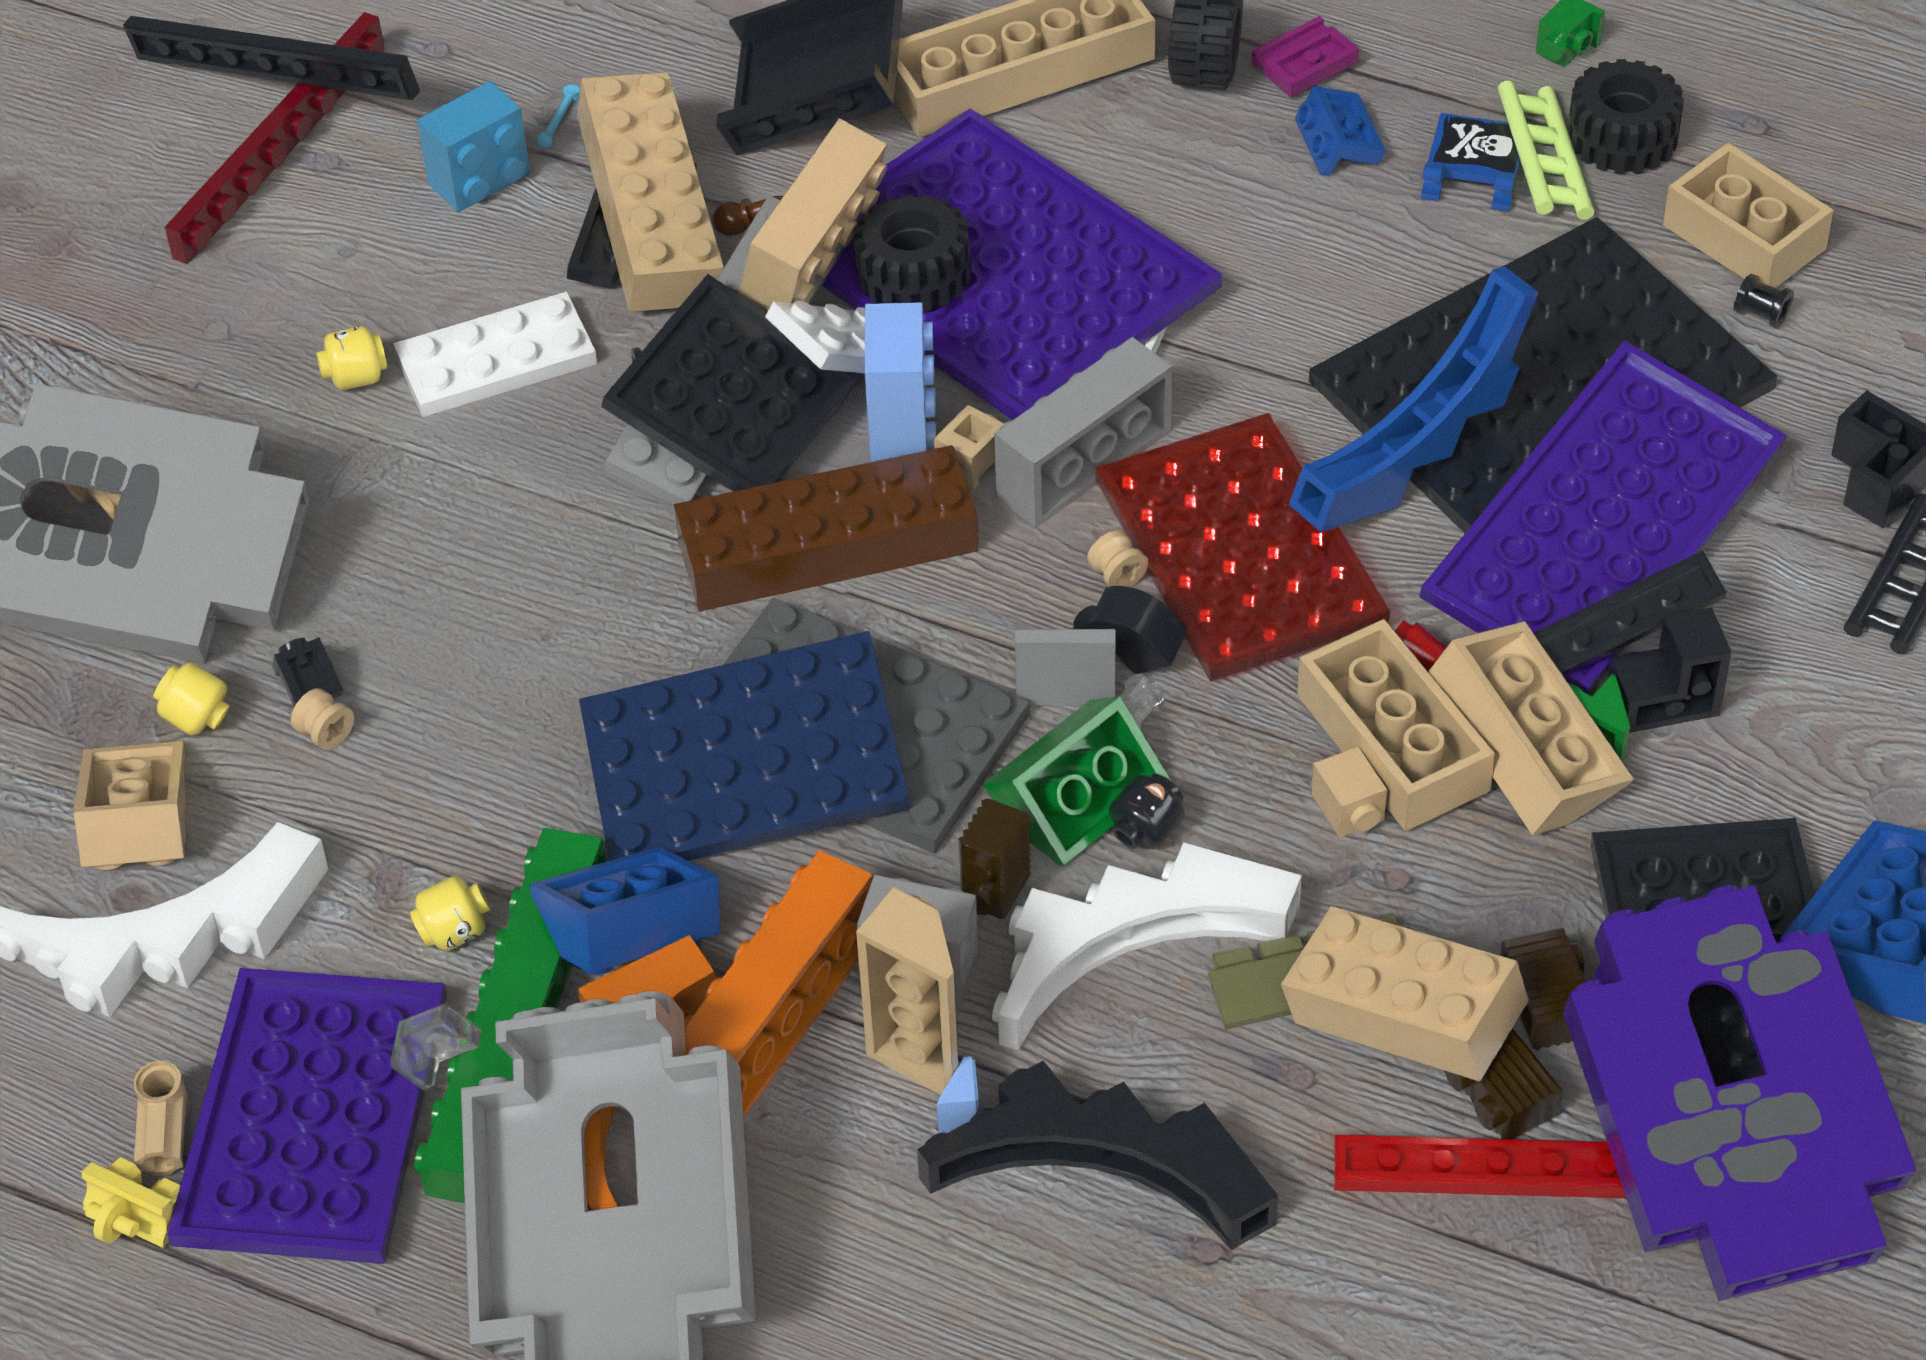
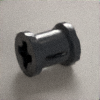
(1763, 300)

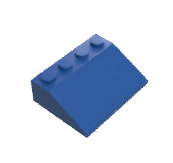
(1877, 919)

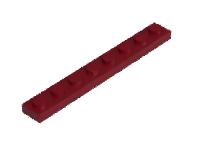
(261, 153)

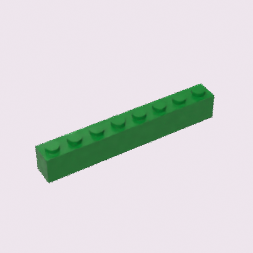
(522, 978)

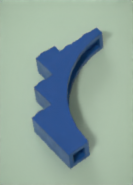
(1426, 425)

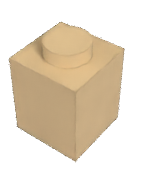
(1349, 792)

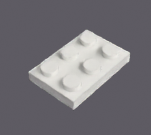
(826, 335)

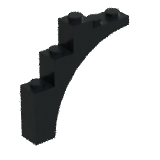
(1113, 1133)

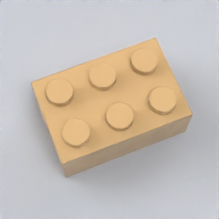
(1747, 216)

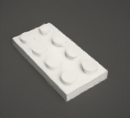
(495, 354)

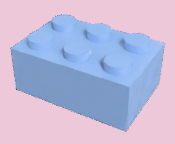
(898, 380)

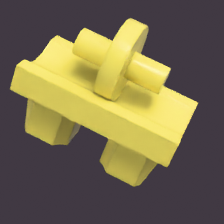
(125, 1206)

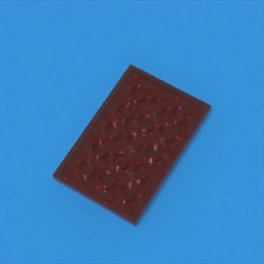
(1233, 553)

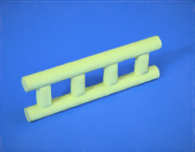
(1536, 164)

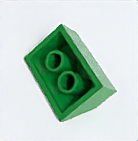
(1075, 776)

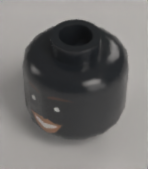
(1146, 811)

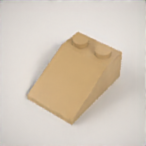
(131, 805)

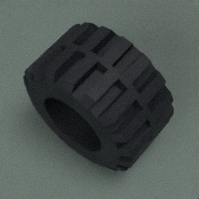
(1204, 42)
(1625, 116)
(912, 252)

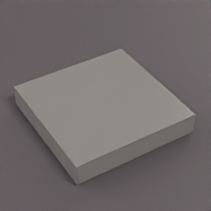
(1064, 665)

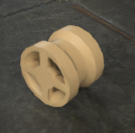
(1117, 559)
(322, 719)

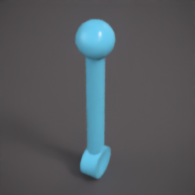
(571, 94)

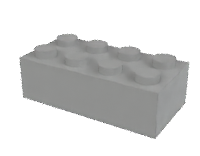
(1091, 420)

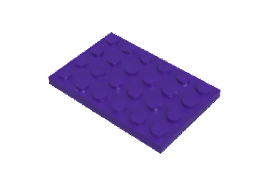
(304, 1119)

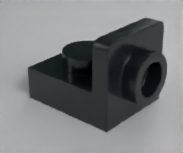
(304, 668)

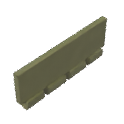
(1252, 989)

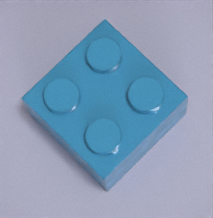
(474, 146)

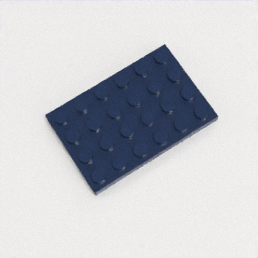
(745, 751)

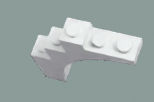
(1128, 911)
(173, 940)

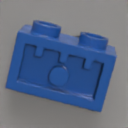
(1338, 128)

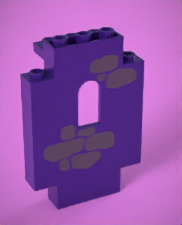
(1755, 1169)

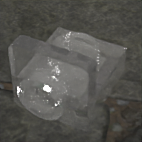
(429, 1039)

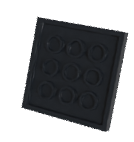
(727, 390)

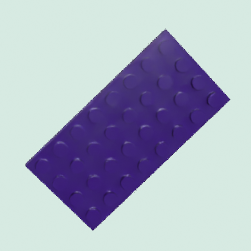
(1605, 499)

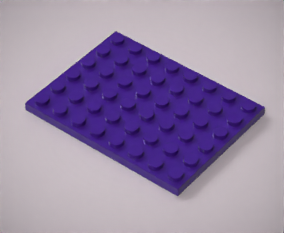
(1051, 266)

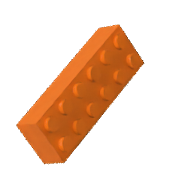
(784, 973)

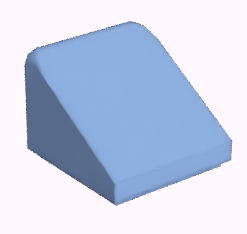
(960, 1097)

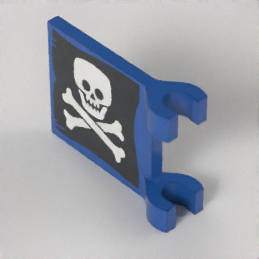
(1472, 152)

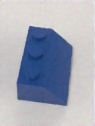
(627, 908)

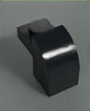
(1143, 625)

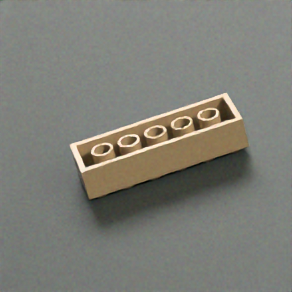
(1017, 56)
(647, 188)

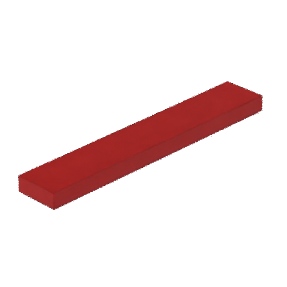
(1475, 1166)

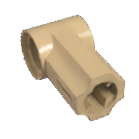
(160, 1119)

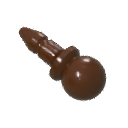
(734, 217)

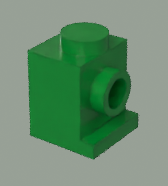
(1569, 31)

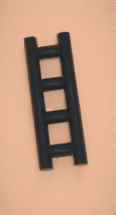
(1884, 581)

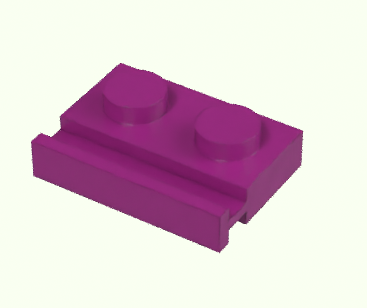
(1305, 56)

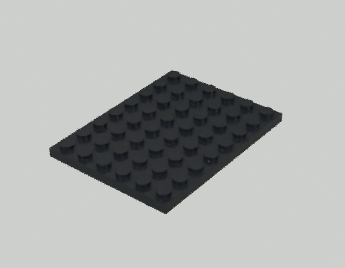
(1587, 304)

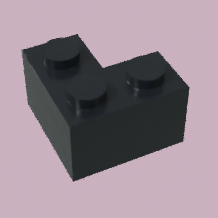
(1884, 456)
(1680, 678)

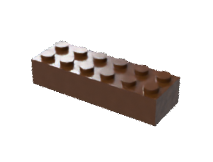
(826, 528)

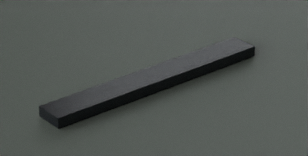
(272, 57)

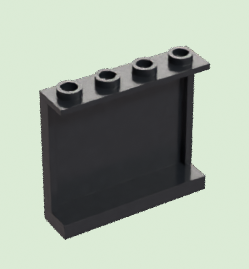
(809, 67)

